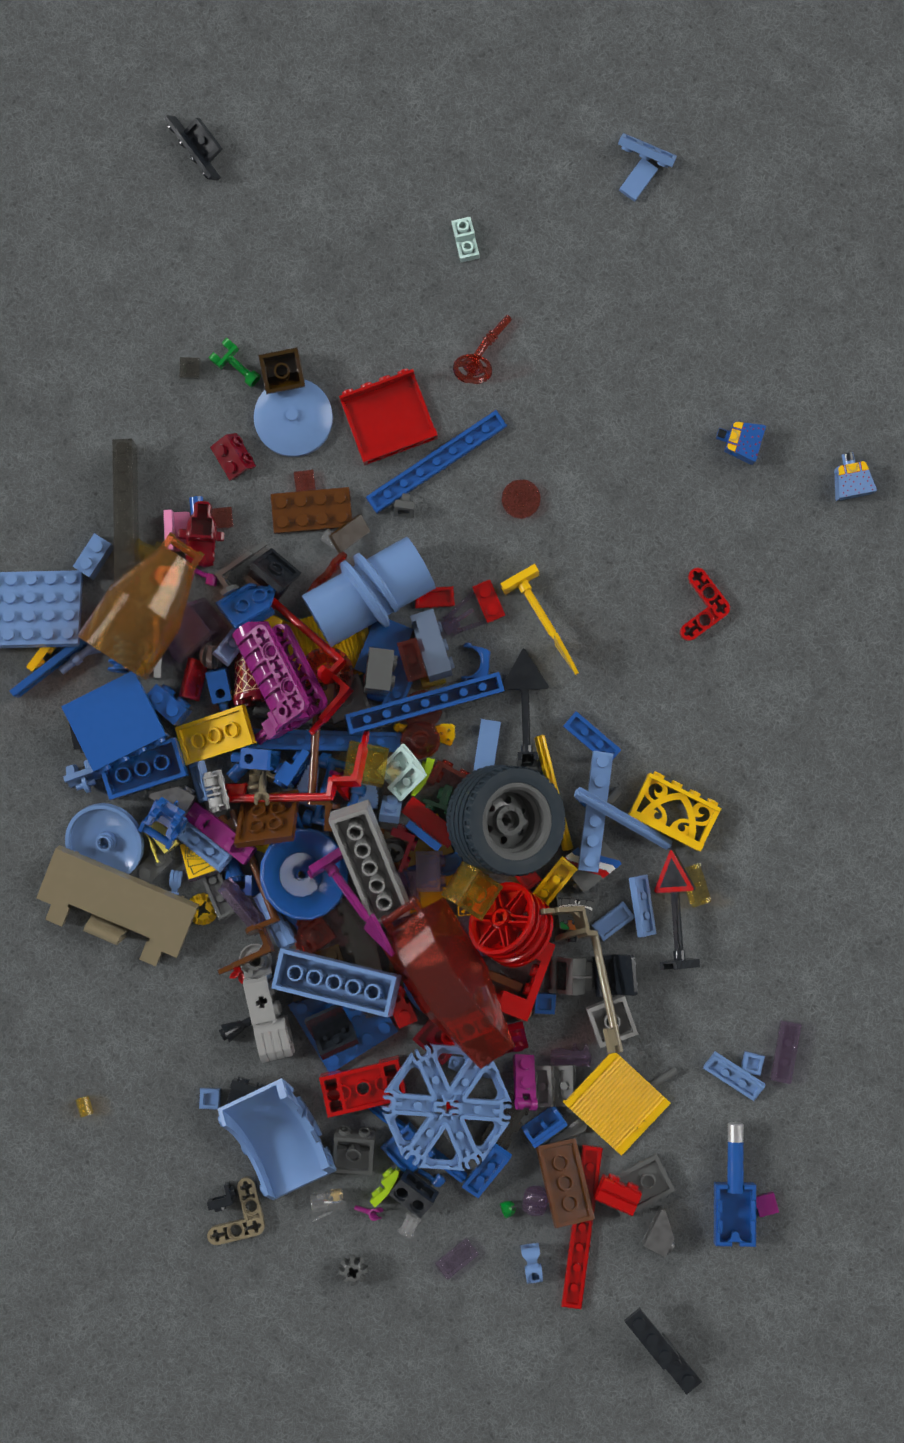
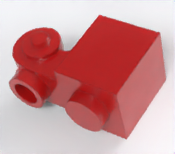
(404, 1011)

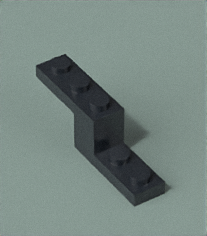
(663, 1350)

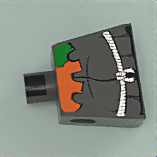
(566, 921)

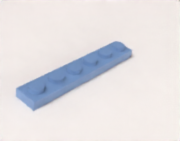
(594, 820)

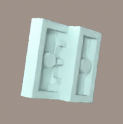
(403, 772)

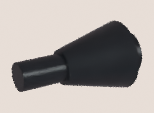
(233, 1029)

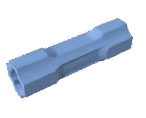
(281, 933)

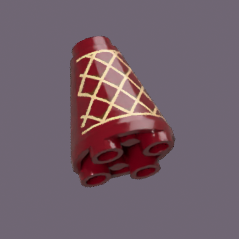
(245, 688)

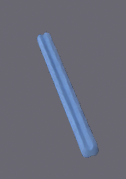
(623, 818)

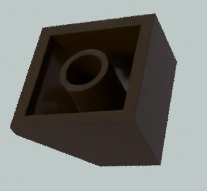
(282, 370)

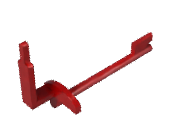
(324, 674)
(238, 794)

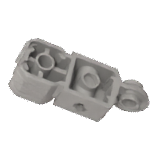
(270, 1030)

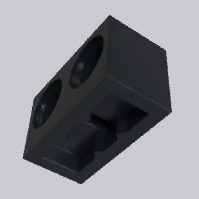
(413, 1193)

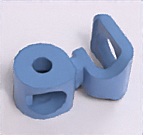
(532, 1270)

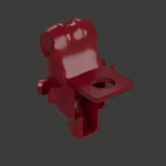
(202, 533)

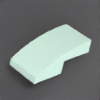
(465, 239)

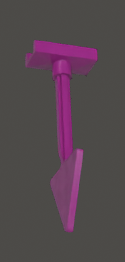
(372, 926)

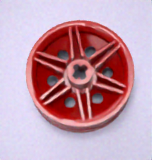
(510, 925)

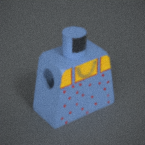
(853, 479)

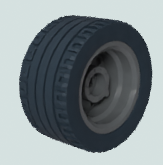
(540, 823)

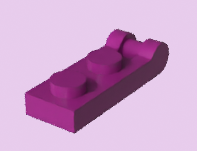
(524, 1082)

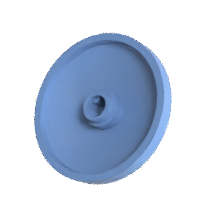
(294, 420)
(107, 836)

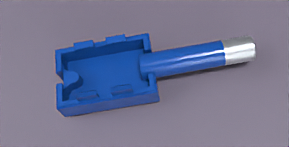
(735, 1198)

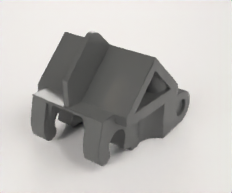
(577, 977)

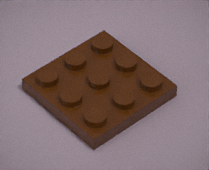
(266, 823)

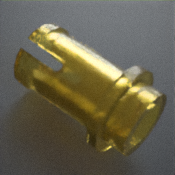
(426, 684)

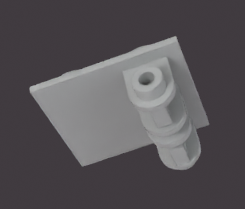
(217, 782)

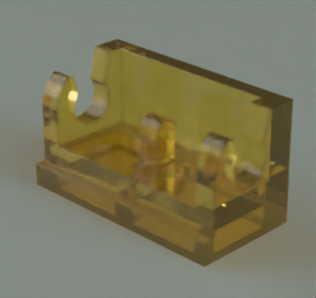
(701, 894)

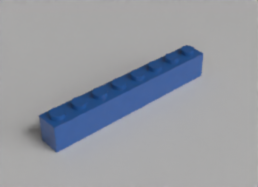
(424, 703)

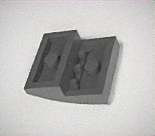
(554, 1084)

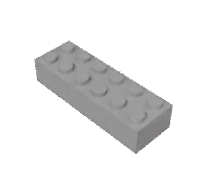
(368, 859)

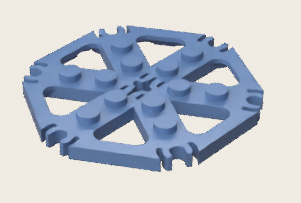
(435, 1122)

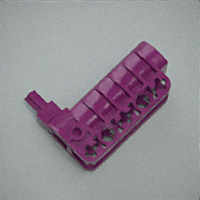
(279, 677)

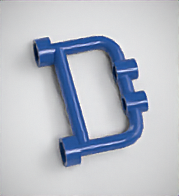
(327, 762)

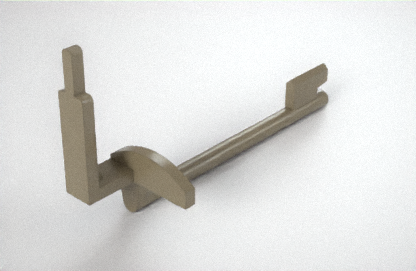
(612, 1034)

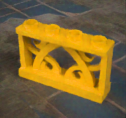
(688, 835)

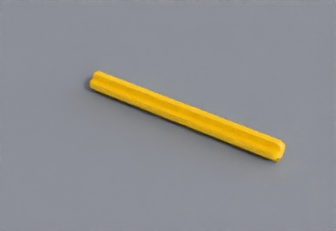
(548, 771)

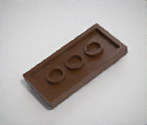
(311, 510)
(565, 1183)

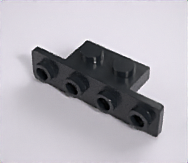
(198, 142)

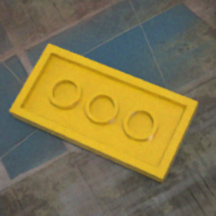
(215, 734)

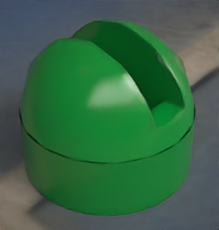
(506, 1209)

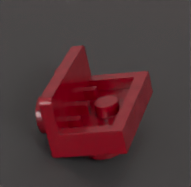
(232, 455)

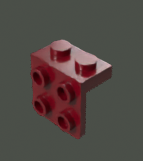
(400, 831)

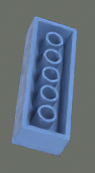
(336, 982)

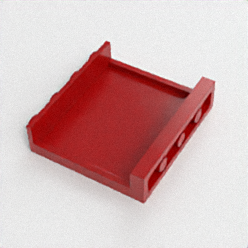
(388, 416)

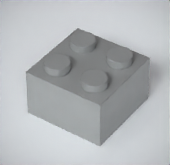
(599, 1019)

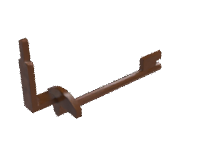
(330, 694)
(260, 928)

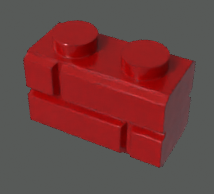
(618, 1194)

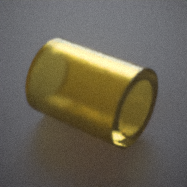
(84, 1106)

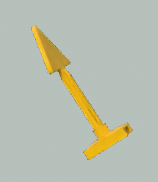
(521, 581)

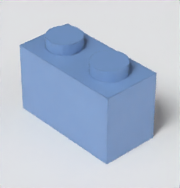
(93, 556)

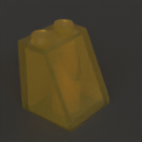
(472, 890)

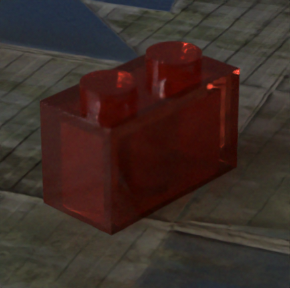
(412, 660)

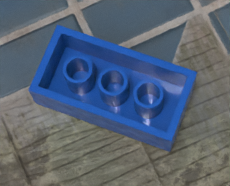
(144, 771)

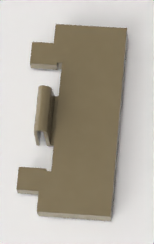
(116, 904)

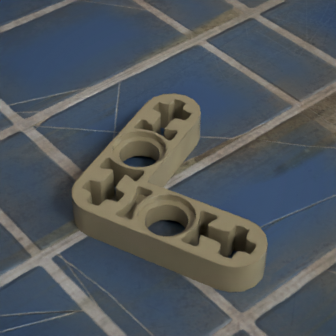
(249, 1217)

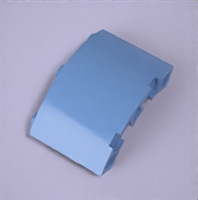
(278, 1138)

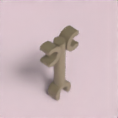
(261, 776)

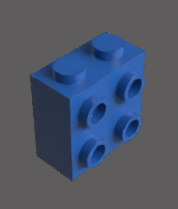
(172, 708)

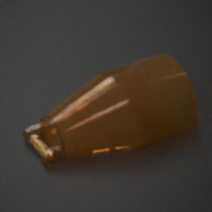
(144, 609)

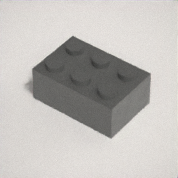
(379, 671)

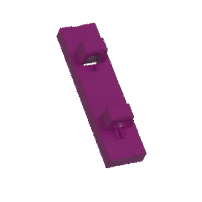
(218, 832)

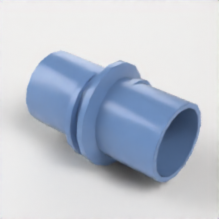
(369, 591)

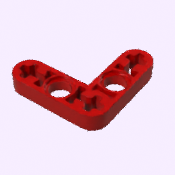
(710, 611)

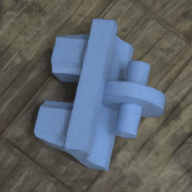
(81, 779)

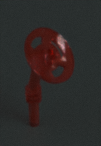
(474, 363)

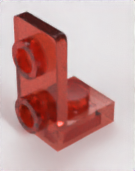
(437, 774)

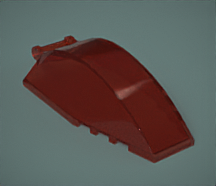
(448, 979)

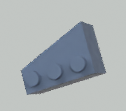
(431, 645)

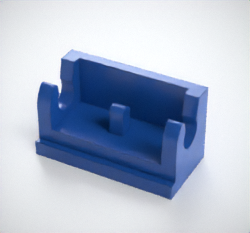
(544, 1126)

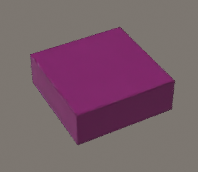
(766, 1204)

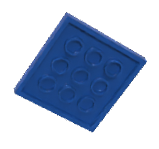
(368, 1030)

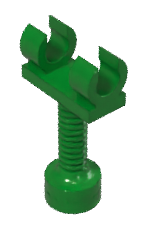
(251, 377)

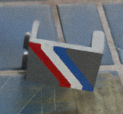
(585, 880)

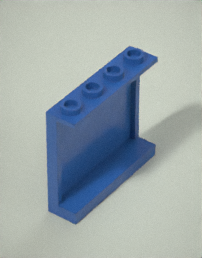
(114, 722)

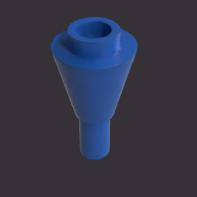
(234, 871)

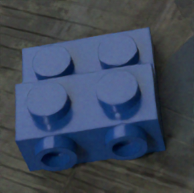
(289, 774)

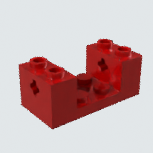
(521, 1007)
(341, 1089)

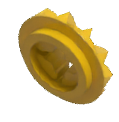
(205, 918)

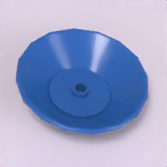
(304, 896)

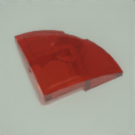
(313, 935)

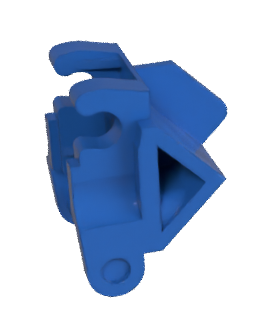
(168, 815)

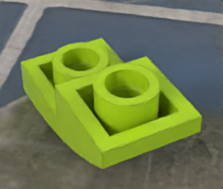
(427, 766)
(388, 1181)

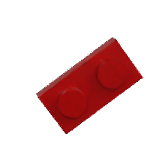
(488, 601)

